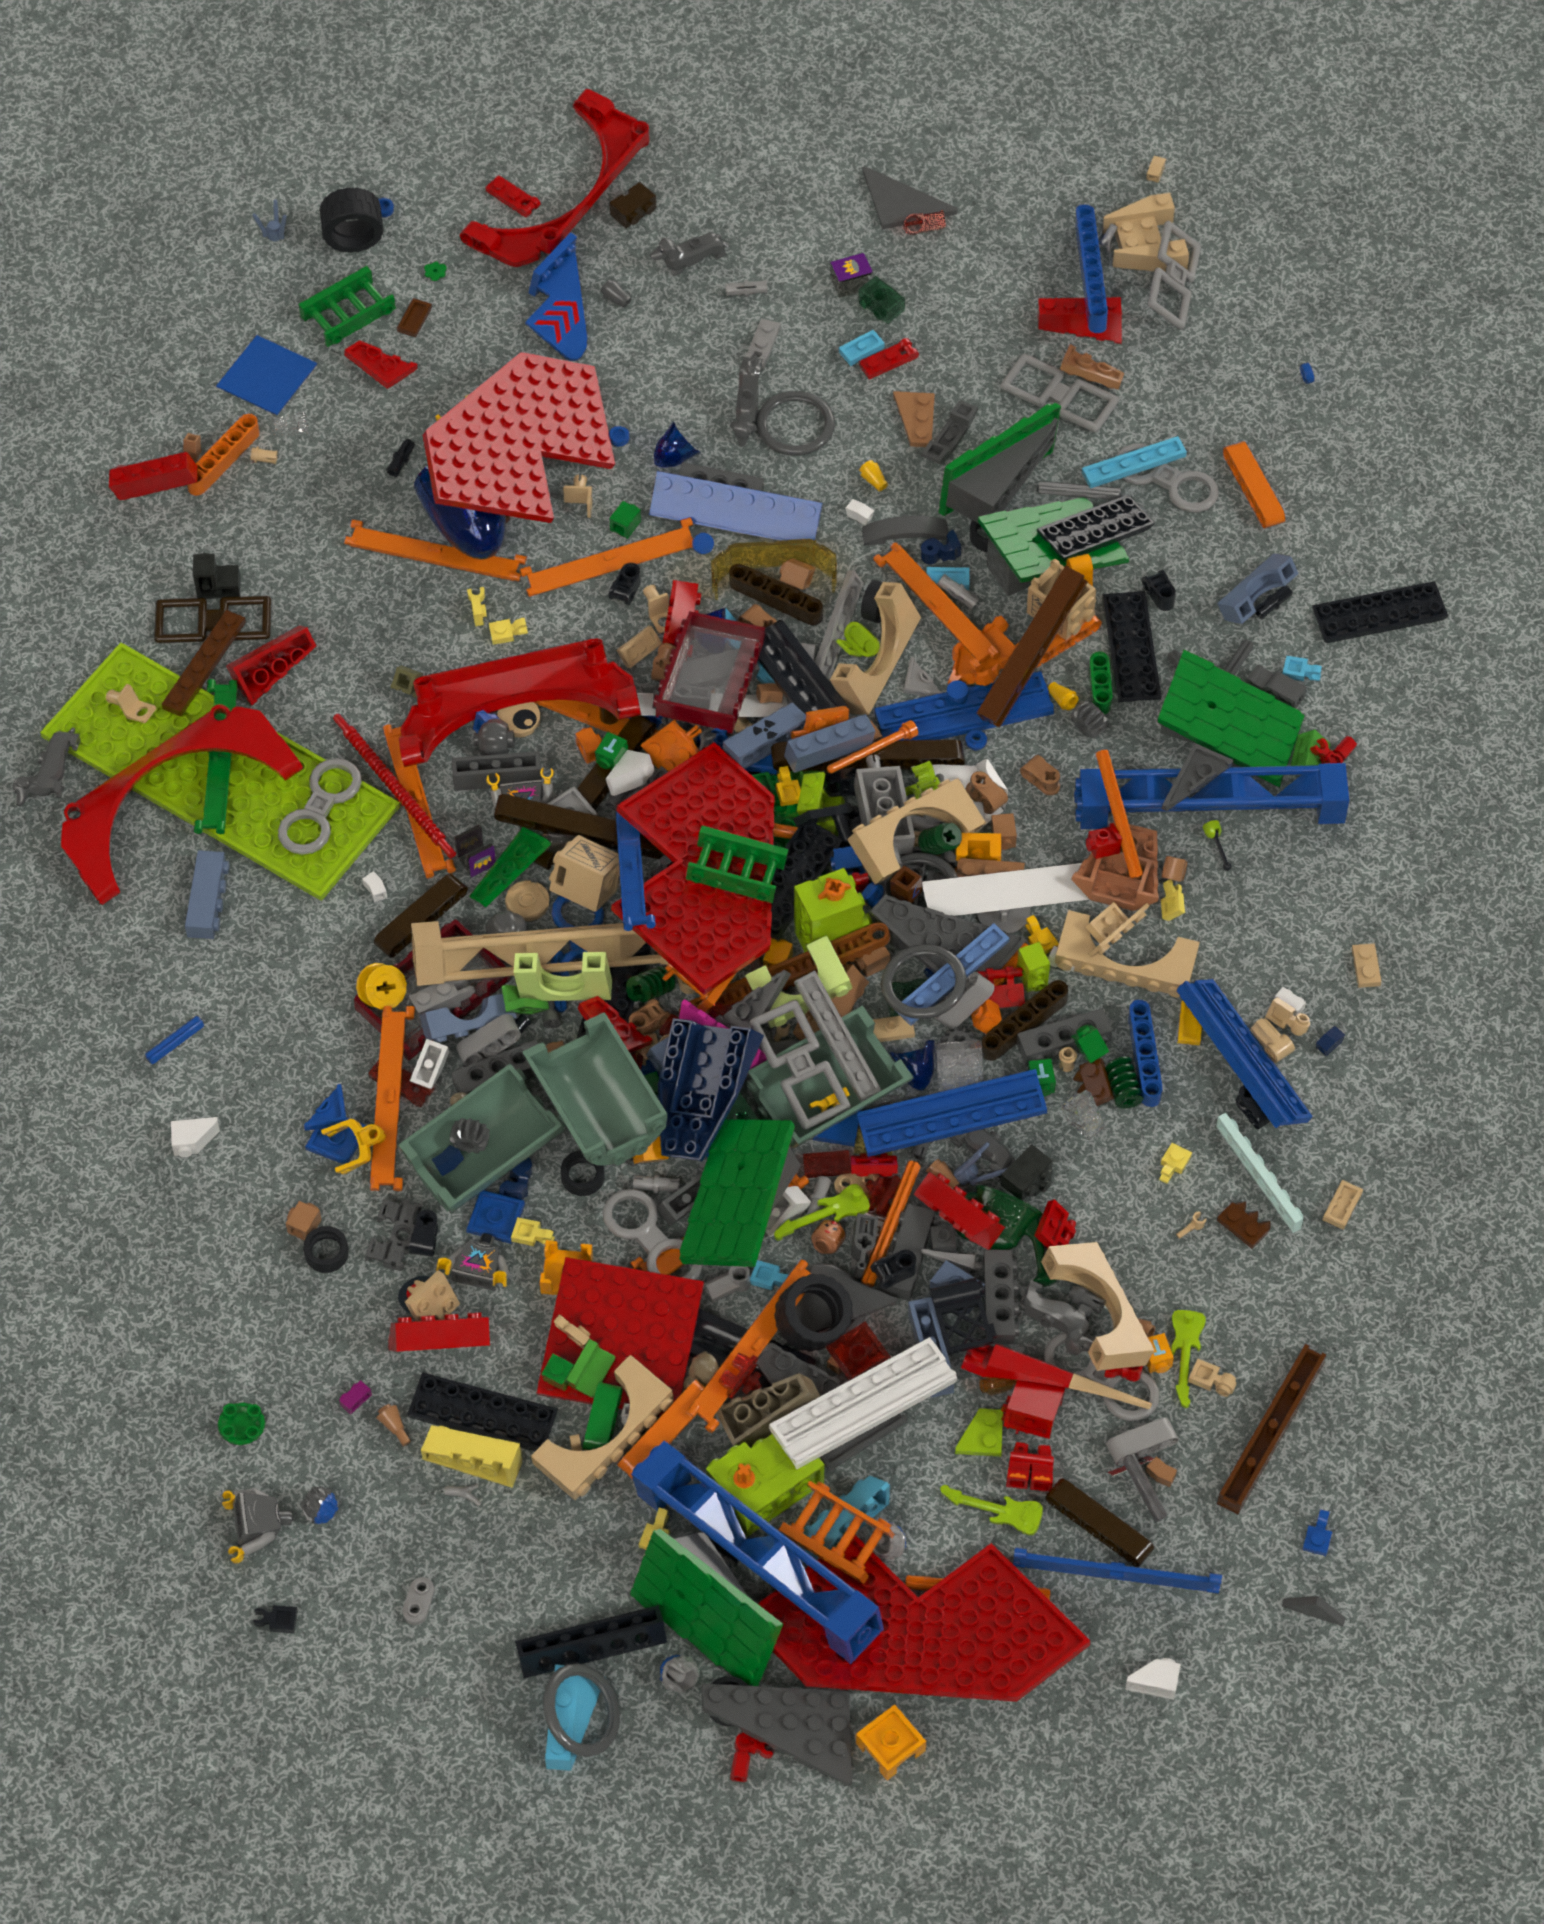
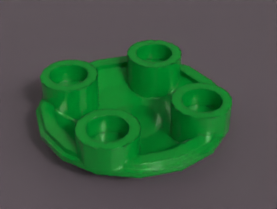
(241, 1423)

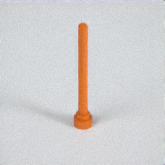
(907, 731)

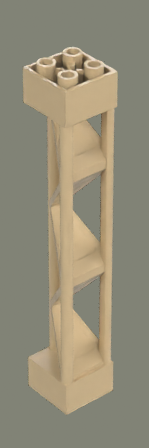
(441, 959)

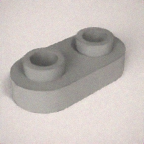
(418, 1599)

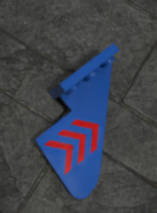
(561, 316)

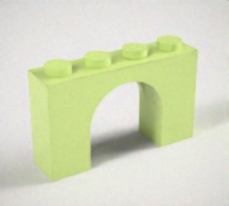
(829, 972)
(538, 984)

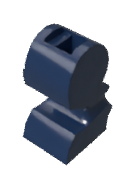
(933, 550)
(520, 1176)

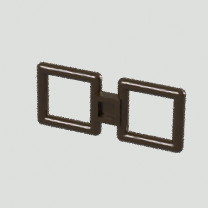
(209, 618)

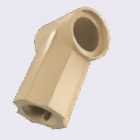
(1274, 1043)

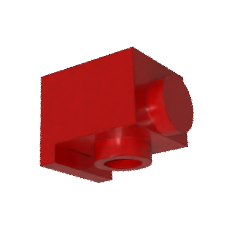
(1104, 841)

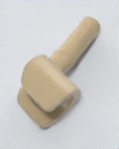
(781, 1032)
(1195, 1224)

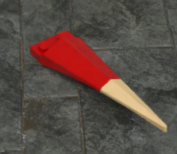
(1008, 1363)

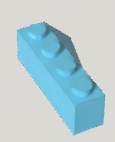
(866, 1495)
(573, 1707)

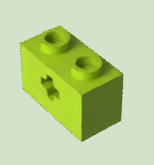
(1034, 967)

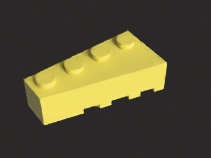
(473, 1454)

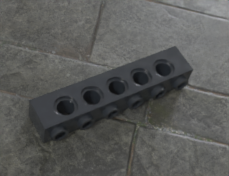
(591, 1641)

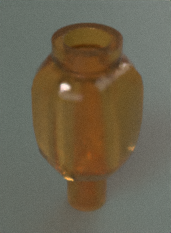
(996, 1386)

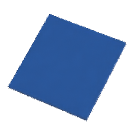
(266, 375)

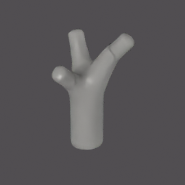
(1106, 239)
(463, 1492)

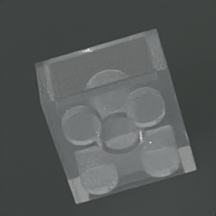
(958, 1064)

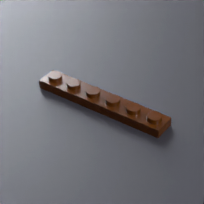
(203, 663)

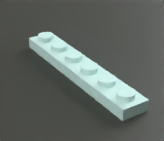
(1255, 1166)

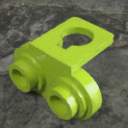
(859, 641)

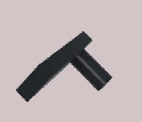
(835, 813)

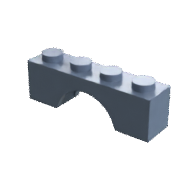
(1272, 573)
(442, 1023)

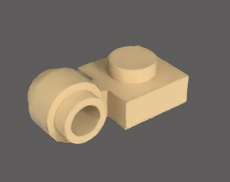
(1282, 1015)
(1206, 1375)

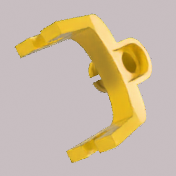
(364, 1138)

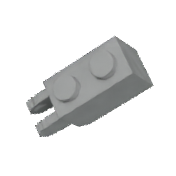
(440, 996)

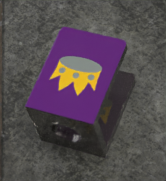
(849, 274)
(472, 852)

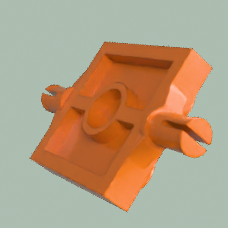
(822, 719)
(671, 745)

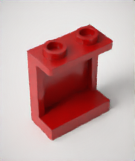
(1033, 1407)

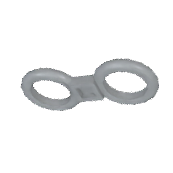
(1171, 479)
(319, 806)
(648, 1234)
(1091, 1373)

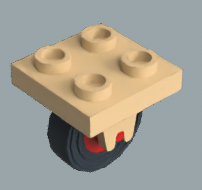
(428, 1296)

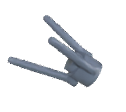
(274, 229)
(968, 1171)

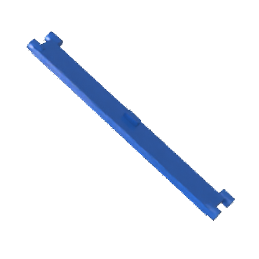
(631, 876)
(1117, 1571)

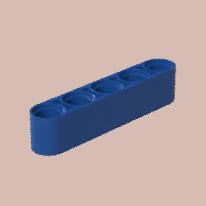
(1147, 1044)

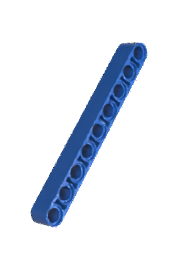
(1091, 268)

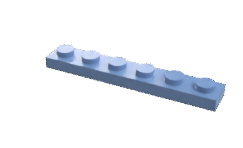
(943, 980)

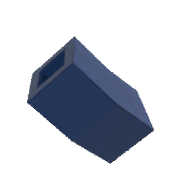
(1330, 1040)
(448, 1160)

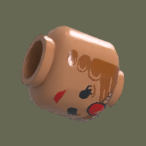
(828, 1237)

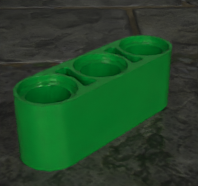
(1102, 675)
(602, 1416)

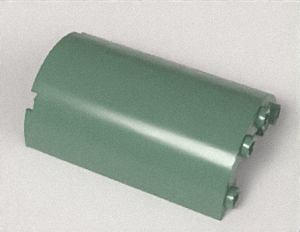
(600, 1094)
(773, 1105)
(516, 1128)

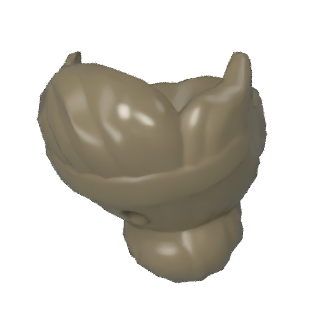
(702, 1369)

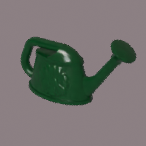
(1018, 1219)

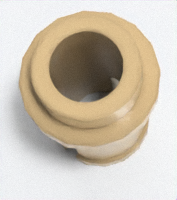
(263, 455)
(1067, 1058)

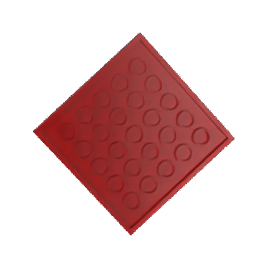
(626, 1315)

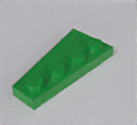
(513, 861)

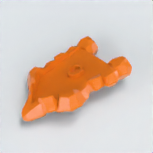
(963, 670)

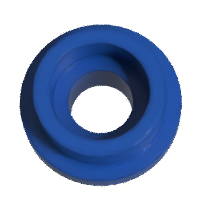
(976, 744)

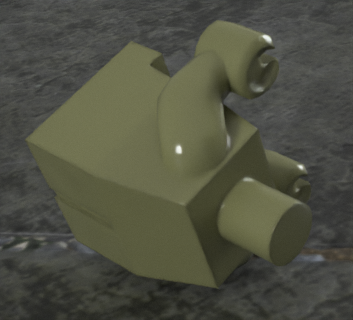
(404, 680)

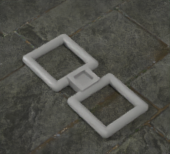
(1174, 275)
(1059, 392)
(800, 1065)

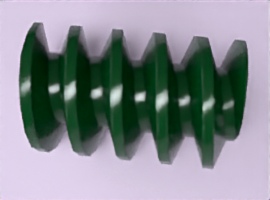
(940, 838)
(649, 985)
(1123, 1083)

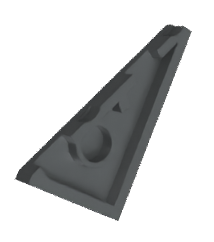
(1198, 769)
(755, 1003)

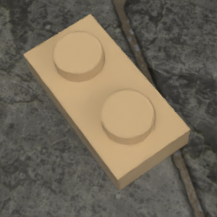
(1366, 965)

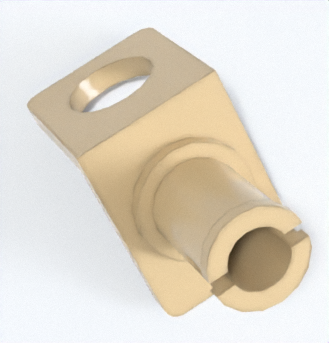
(579, 493)
(657, 606)
(130, 704)

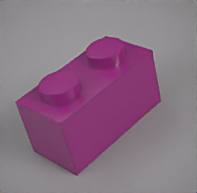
(355, 1397)

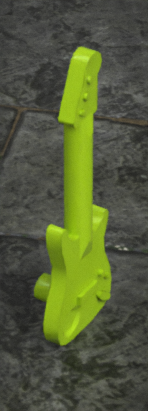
(847, 1203)
(1187, 1328)
(1022, 1515)

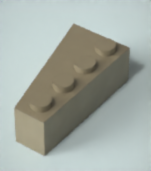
(749, 1416)

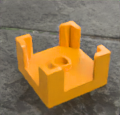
(979, 846)
(554, 1264)
(890, 1741)

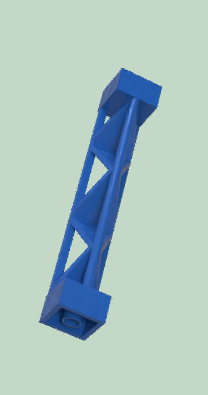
(1318, 787)
(846, 1614)

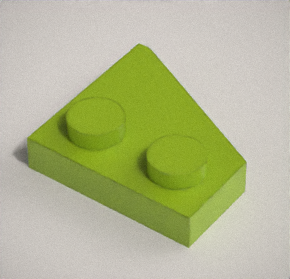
(983, 1434)

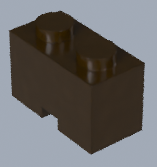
(633, 206)

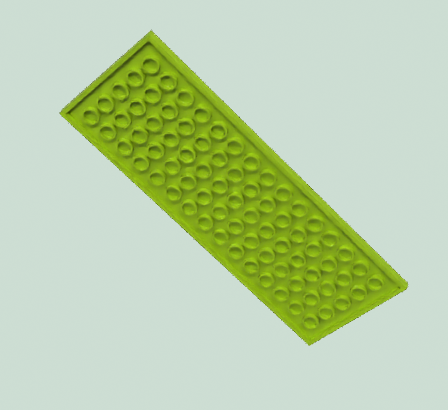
(256, 793)

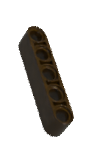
(776, 594)
(425, 909)
(1029, 1012)
(1100, 1522)

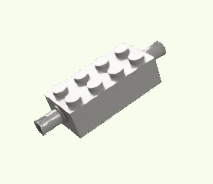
(879, 791)

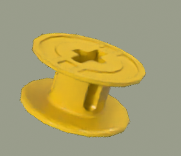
(376, 975)

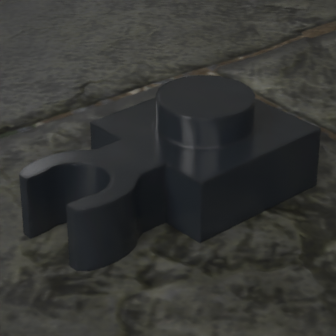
(281, 1619)

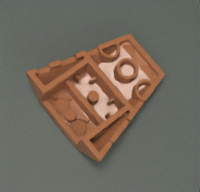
(1109, 880)

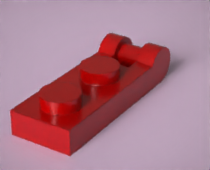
(512, 196)
(888, 359)

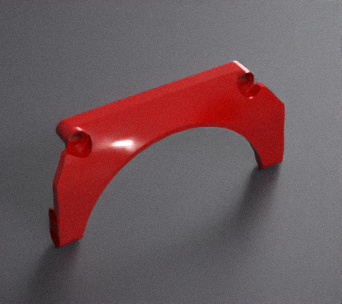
(619, 140)
(557, 673)
(89, 836)

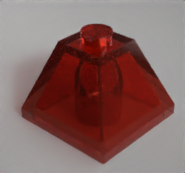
(858, 1351)

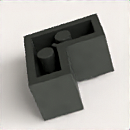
(214, 580)
(1028, 1174)

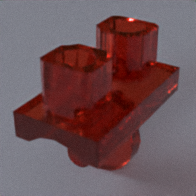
(879, 1194)
(746, 1367)

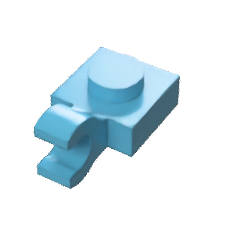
(1298, 668)
(767, 1275)

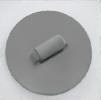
(1007, 920)

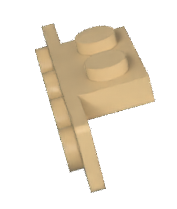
(1109, 924)

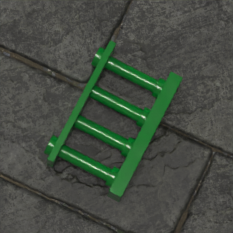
(343, 290)
(740, 847)

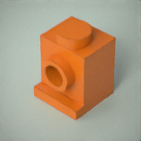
(587, 743)
(986, 1016)

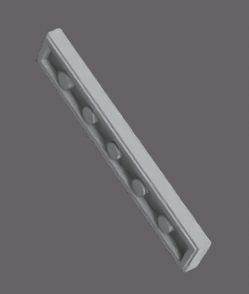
(839, 620)
(837, 1036)

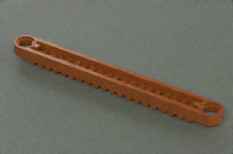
(846, 947)

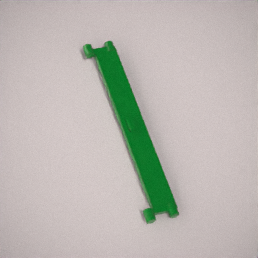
(218, 767)

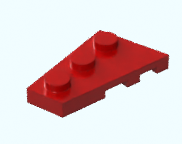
(380, 366)
(629, 1035)

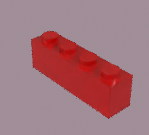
(1070, 316)
(152, 476)
(682, 600)
(270, 662)
(959, 1211)
(439, 1333)

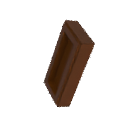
(414, 317)

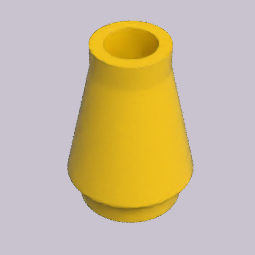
(871, 473)
(1064, 697)

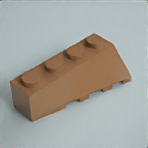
(843, 1004)

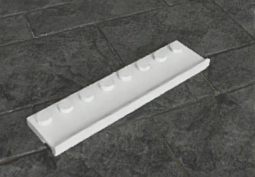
(863, 1403)

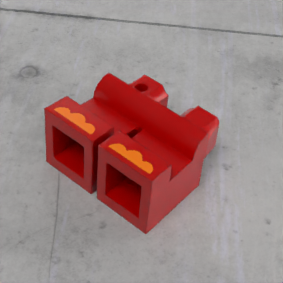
(1039, 1463)

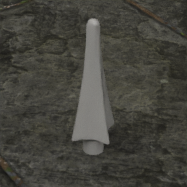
(963, 1261)

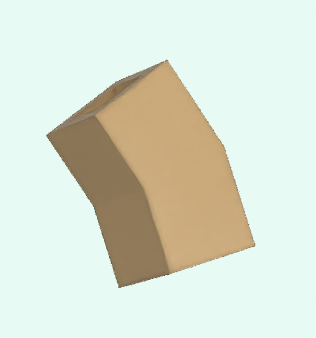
(1156, 169)

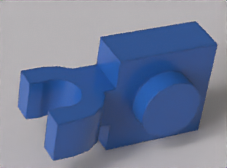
(1318, 1538)

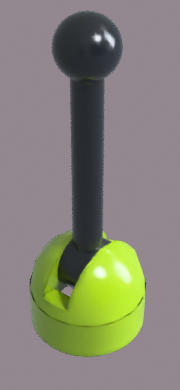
(1213, 830)

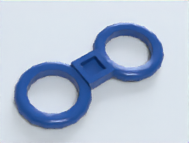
(575, 950)

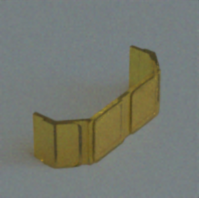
(773, 555)

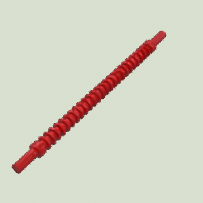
(394, 786)

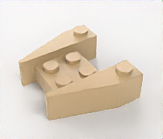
(1139, 234)

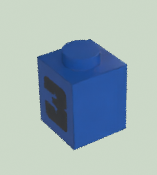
(847, 859)

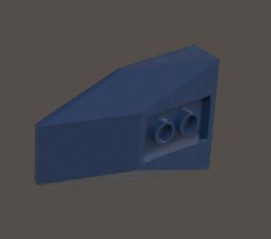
(701, 1082)

